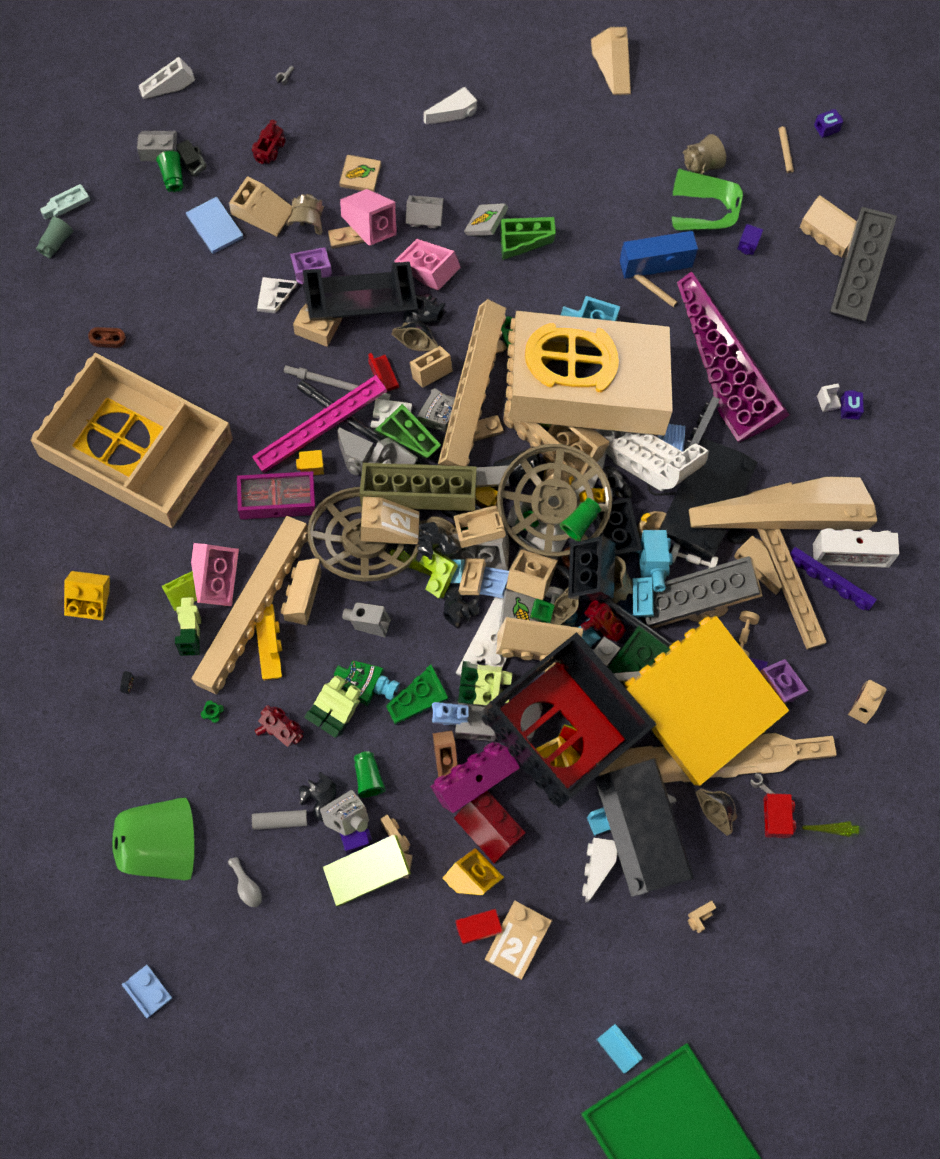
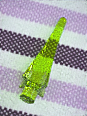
(414, 565)
(842, 828)

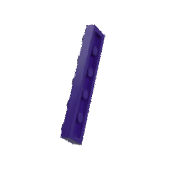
(832, 580)

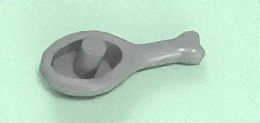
(247, 889)

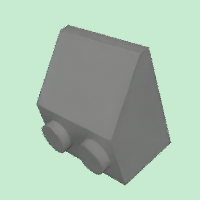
(155, 142)
(424, 211)
(354, 451)

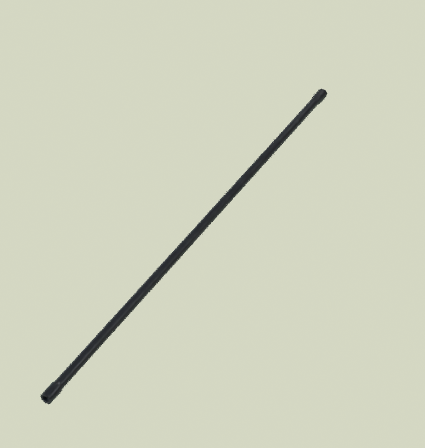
(312, 393)

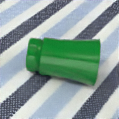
(171, 170)
(580, 519)
(368, 775)

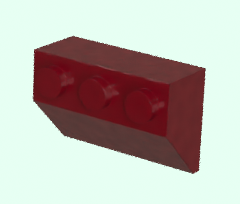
(489, 826)

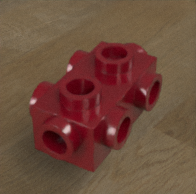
(268, 143)
(603, 619)
(278, 724)

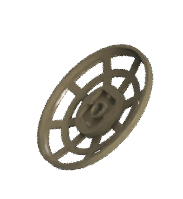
(547, 489)
(351, 542)

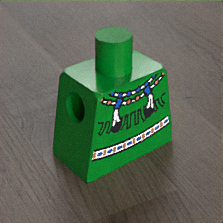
(361, 676)

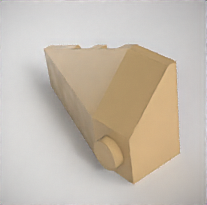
(612, 55)

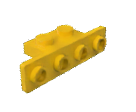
(269, 645)

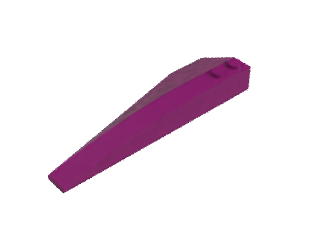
(744, 393)

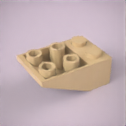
(260, 207)

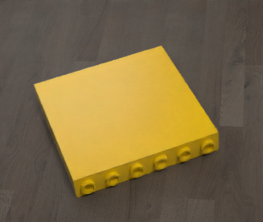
(706, 699)

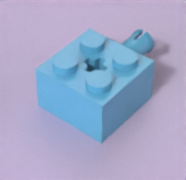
(594, 309)
(655, 557)

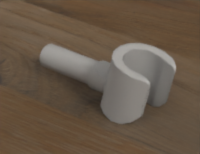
(284, 75)
(761, 785)

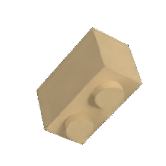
(431, 366)

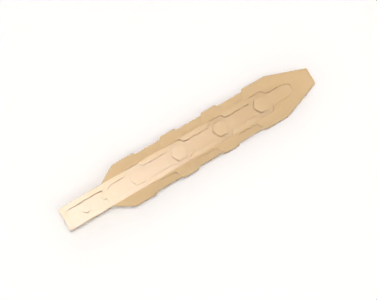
(765, 754)

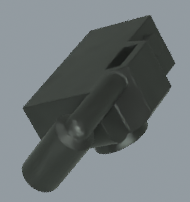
(191, 157)

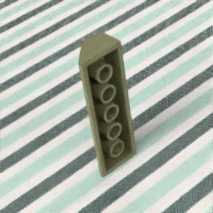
(421, 485)

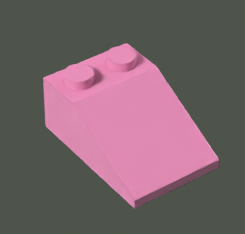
(430, 263)
(214, 573)

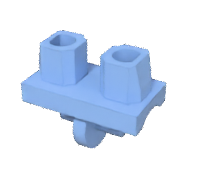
(449, 713)

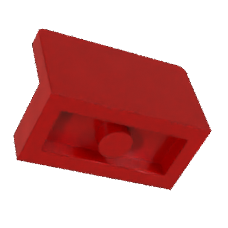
(383, 370)
(478, 926)

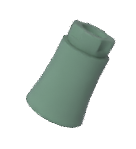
(54, 237)

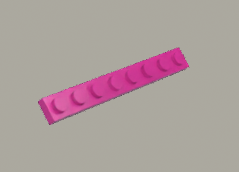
(319, 424)

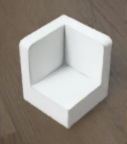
(828, 398)

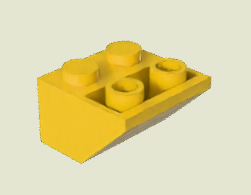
(86, 595)

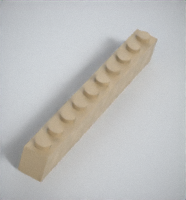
(472, 385)
(250, 605)

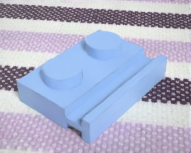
(494, 582)
(147, 991)

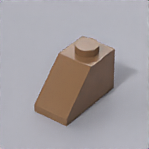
(444, 752)

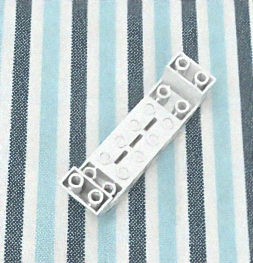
(653, 458)

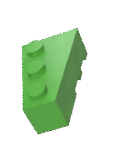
(525, 234)
(408, 432)

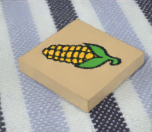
(360, 173)

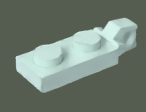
(65, 202)

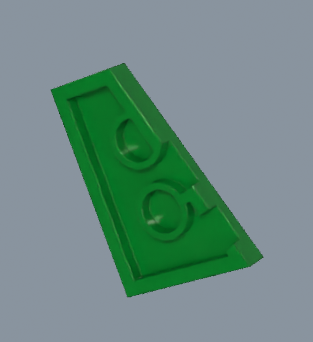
(417, 696)

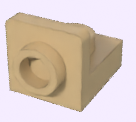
(703, 912)

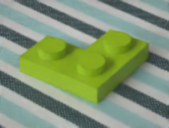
(443, 572)

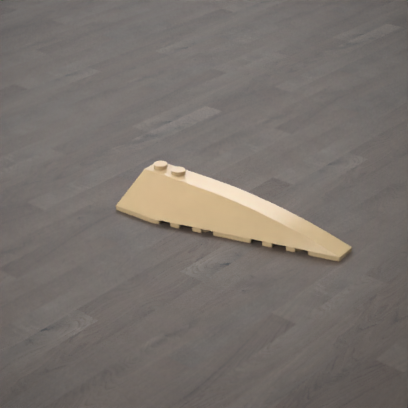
(811, 504)

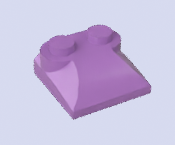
(311, 260)
(784, 681)

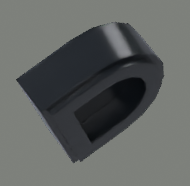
(737, 535)
(126, 682)

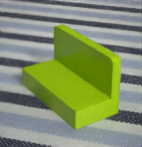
(180, 588)

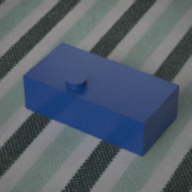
(658, 254)

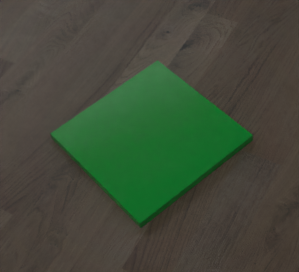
(668, 1115)

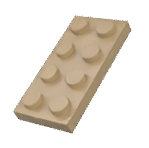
(533, 434)

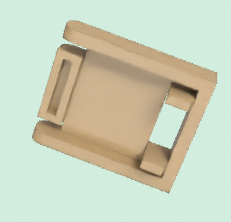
(482, 525)

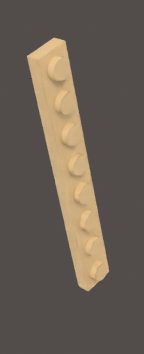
(793, 588)

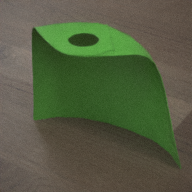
(704, 186)
(156, 840)

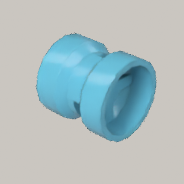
(386, 687)

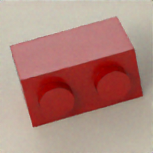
(778, 815)

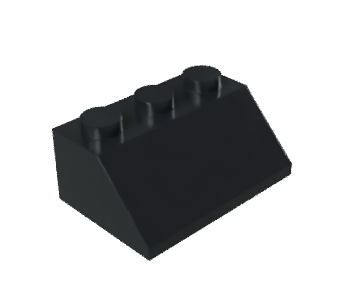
(621, 528)
(592, 569)

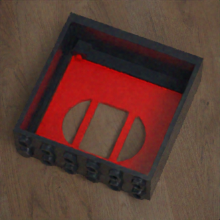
(589, 700)

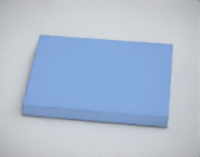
(214, 225)

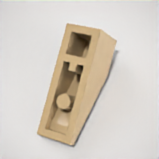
(762, 561)

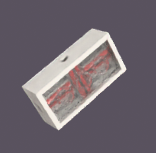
(856, 548)

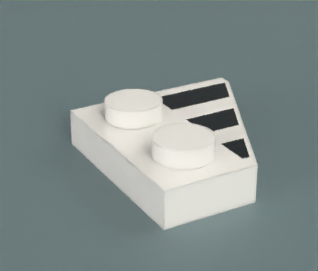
(274, 293)

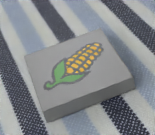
(486, 219)
(516, 606)

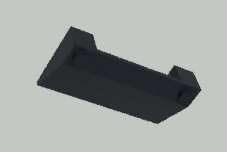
(359, 293)
(719, 479)
(643, 827)

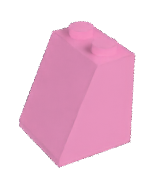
(370, 215)

